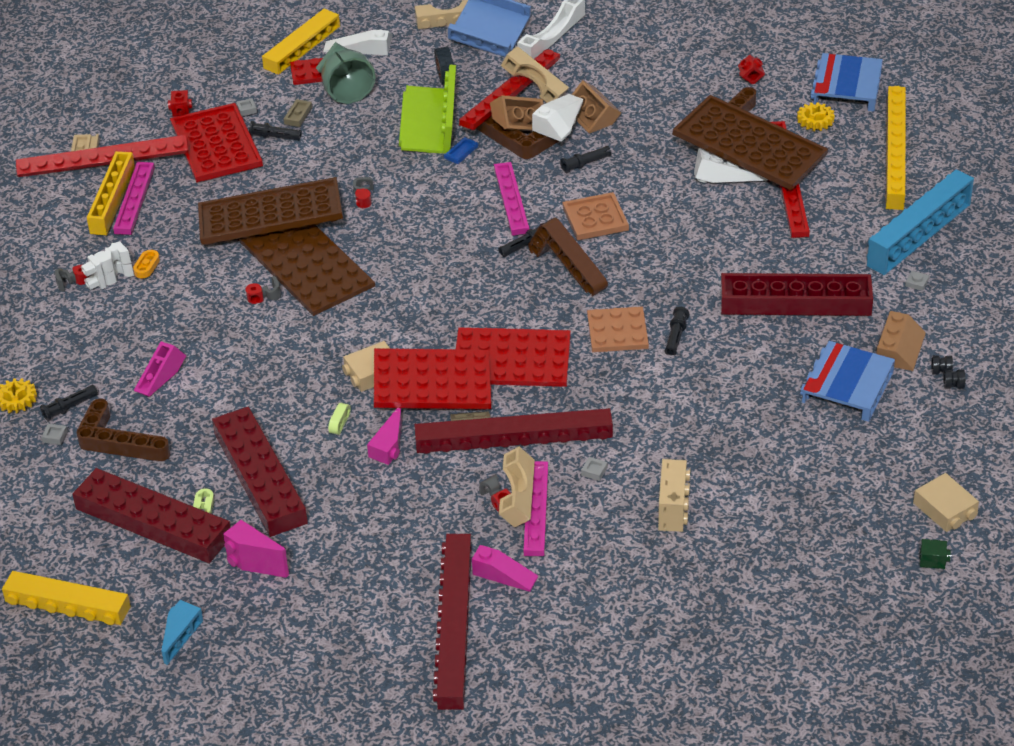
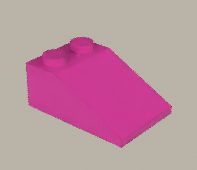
(254, 551)

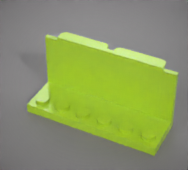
(428, 116)

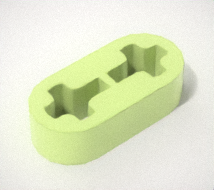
(339, 418)
(209, 501)

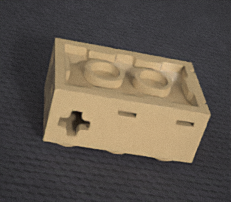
(672, 495)

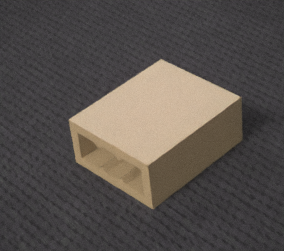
(361, 366)
(946, 502)

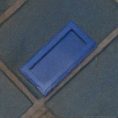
(461, 150)

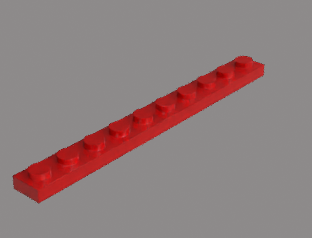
(511, 87)
(100, 156)
(794, 206)

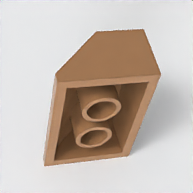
(596, 109)
(514, 112)
(901, 340)

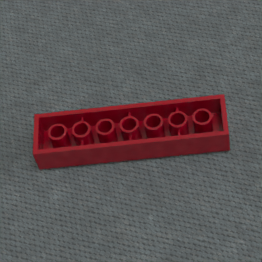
(796, 294)
(259, 471)
(151, 515)

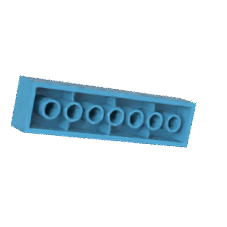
(919, 222)

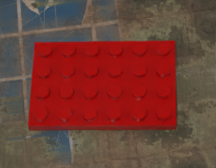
(217, 142)
(521, 355)
(432, 378)

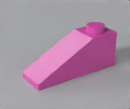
(162, 366)
(386, 442)
(501, 568)

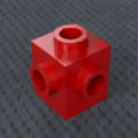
(751, 69)
(180, 103)

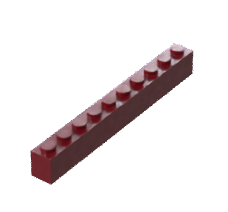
(513, 430)
(453, 623)

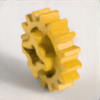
(815, 116)
(17, 395)

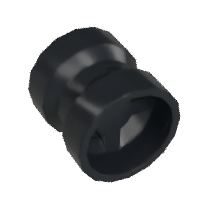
(940, 364)
(954, 379)

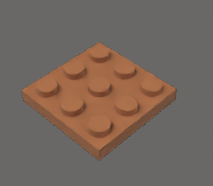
(595, 216)
(617, 329)

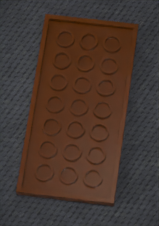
(750, 142)
(269, 211)
(309, 266)

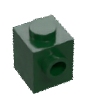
(934, 554)

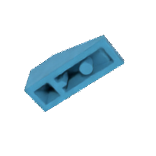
(181, 624)

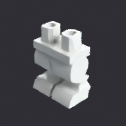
(106, 265)

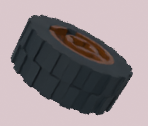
(443, 60)

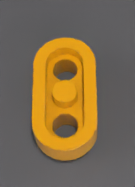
(144, 267)

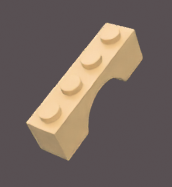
(429, 16)
(520, 63)
(520, 470)

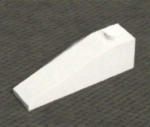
(370, 42)
(557, 117)
(716, 169)

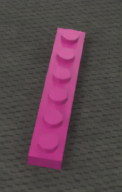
(134, 198)
(511, 198)
(536, 527)

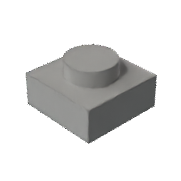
(246, 107)
(917, 280)
(54, 434)
(594, 468)

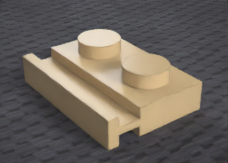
(85, 141)

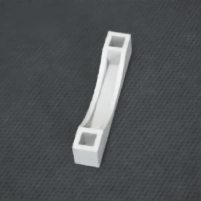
(568, 15)

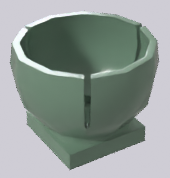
(346, 74)

